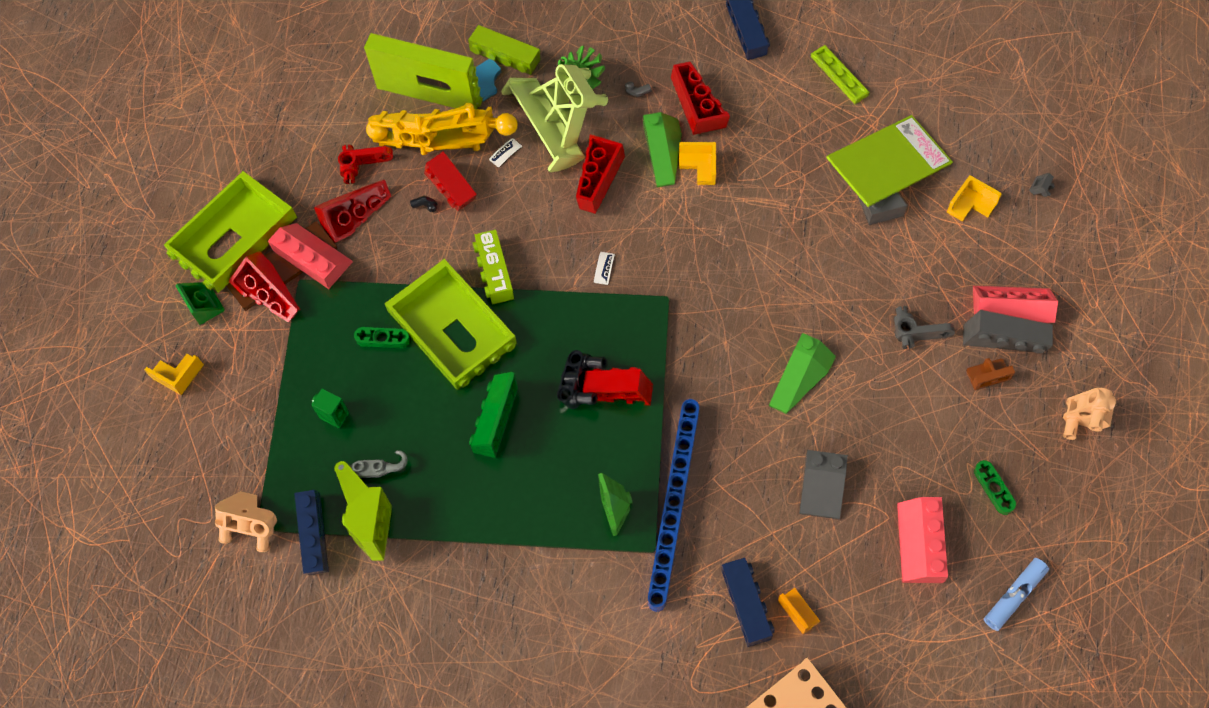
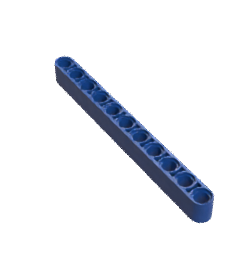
(673, 512)

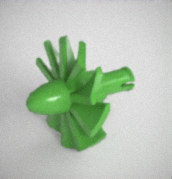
(595, 72)

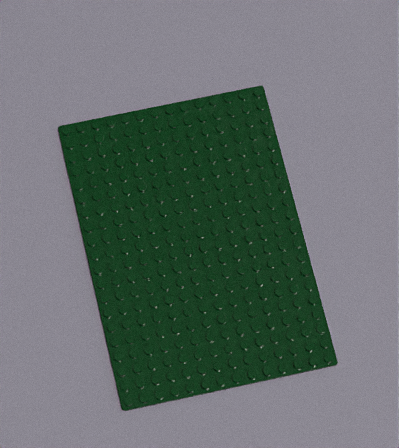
(549, 458)

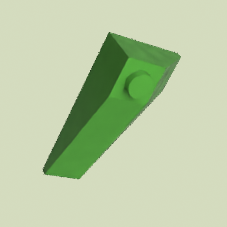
(663, 141)
(806, 367)
(615, 502)

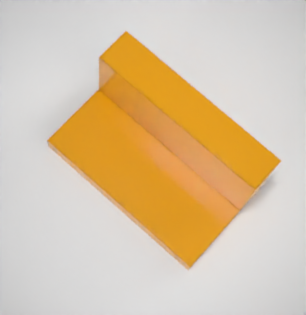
(798, 610)

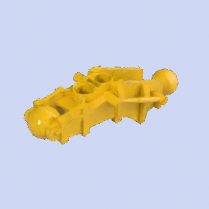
(429, 133)

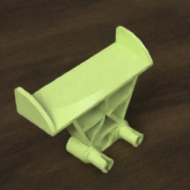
(551, 114)

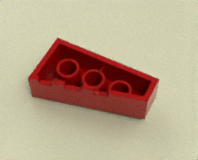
(699, 105)
(598, 172)

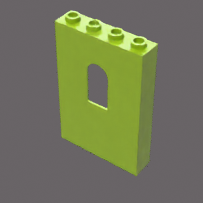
(399, 62)
(240, 206)
(433, 305)

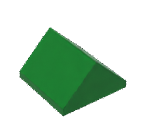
(200, 301)

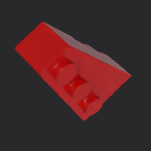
(449, 181)
(619, 384)

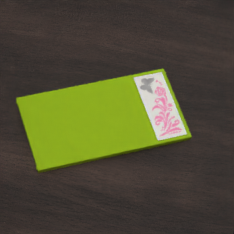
(889, 160)

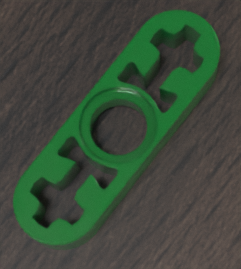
(367, 342)
(1007, 497)

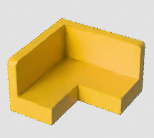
(700, 157)
(974, 196)
(179, 377)

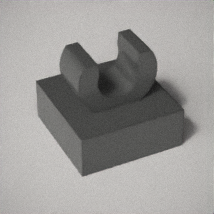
(1041, 185)

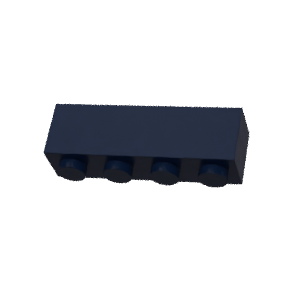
(748, 28)
(311, 532)
(746, 602)

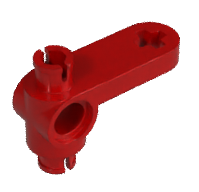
(360, 157)

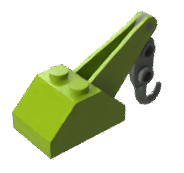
(367, 508)

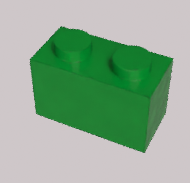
(330, 408)

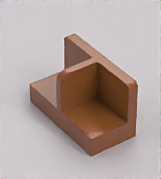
(989, 373)

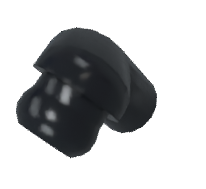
(430, 203)

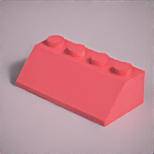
(309, 254)
(1019, 302)
(922, 540)

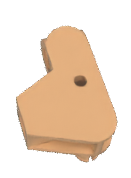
(1090, 410)
(241, 515)

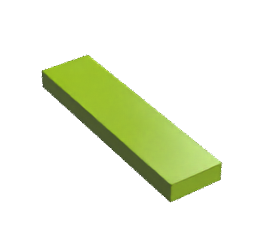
(840, 74)

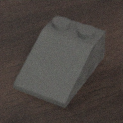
(823, 484)

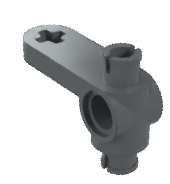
(918, 333)

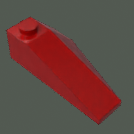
(349, 211)
(261, 282)

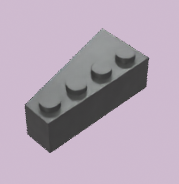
(884, 210)
(1007, 332)

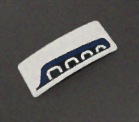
(505, 152)
(604, 268)

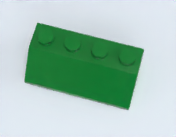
(495, 414)

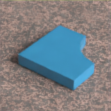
(487, 74)

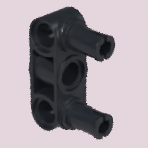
(573, 376)

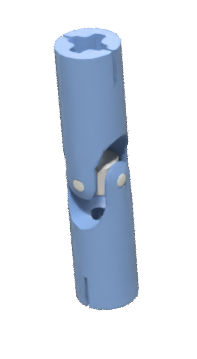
(1014, 596)

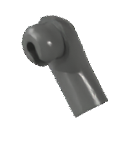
(637, 91)

